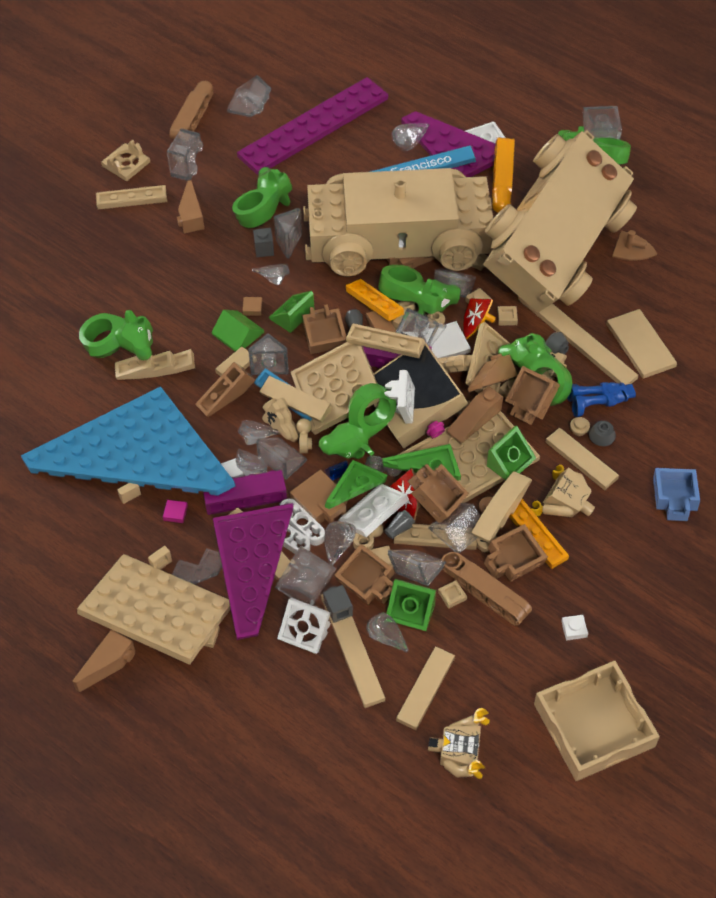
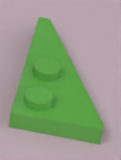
(431, 456)
(355, 481)

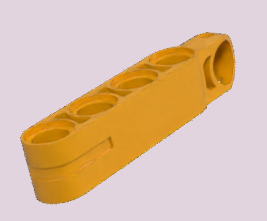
(502, 173)

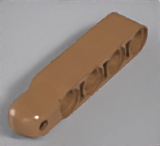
(193, 108)
(486, 588)

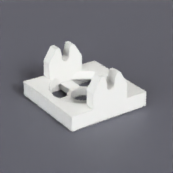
(404, 393)
(321, 632)

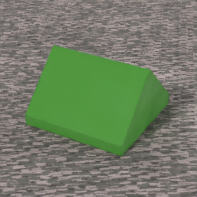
(290, 313)
(236, 330)
(510, 454)
(411, 604)

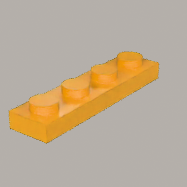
(375, 299)
(551, 547)

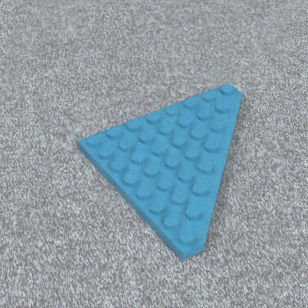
(138, 445)

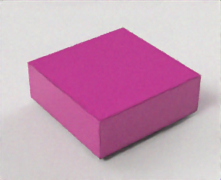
(175, 511)

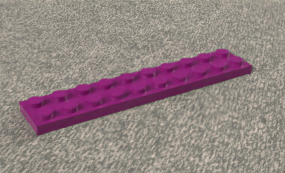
(312, 125)

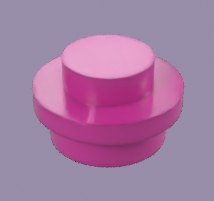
(435, 429)

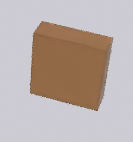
(252, 306)

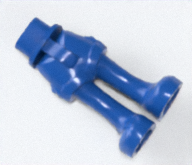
(609, 395)

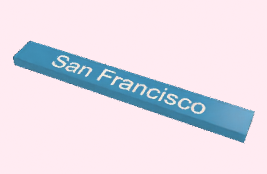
(439, 161)

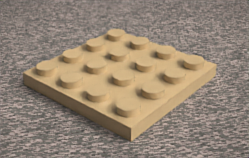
(334, 380)

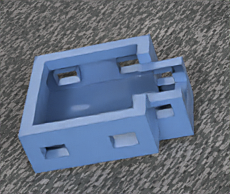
(676, 492)

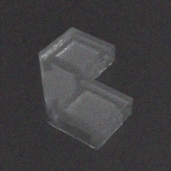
(208, 567)

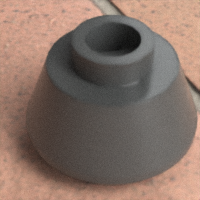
(557, 343)
(602, 433)

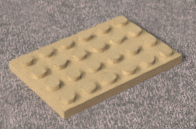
(473, 454)
(155, 608)

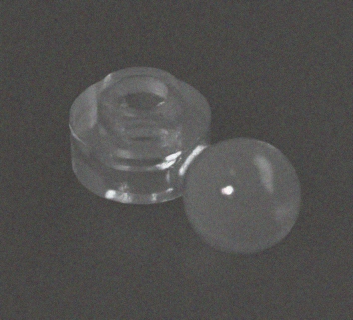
(376, 463)

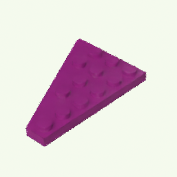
(444, 137)
(249, 558)

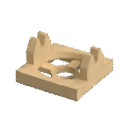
(129, 171)

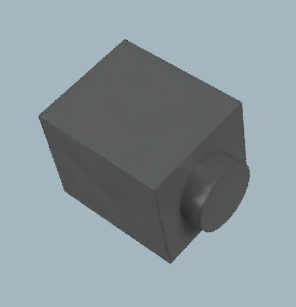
(263, 242)
(338, 603)

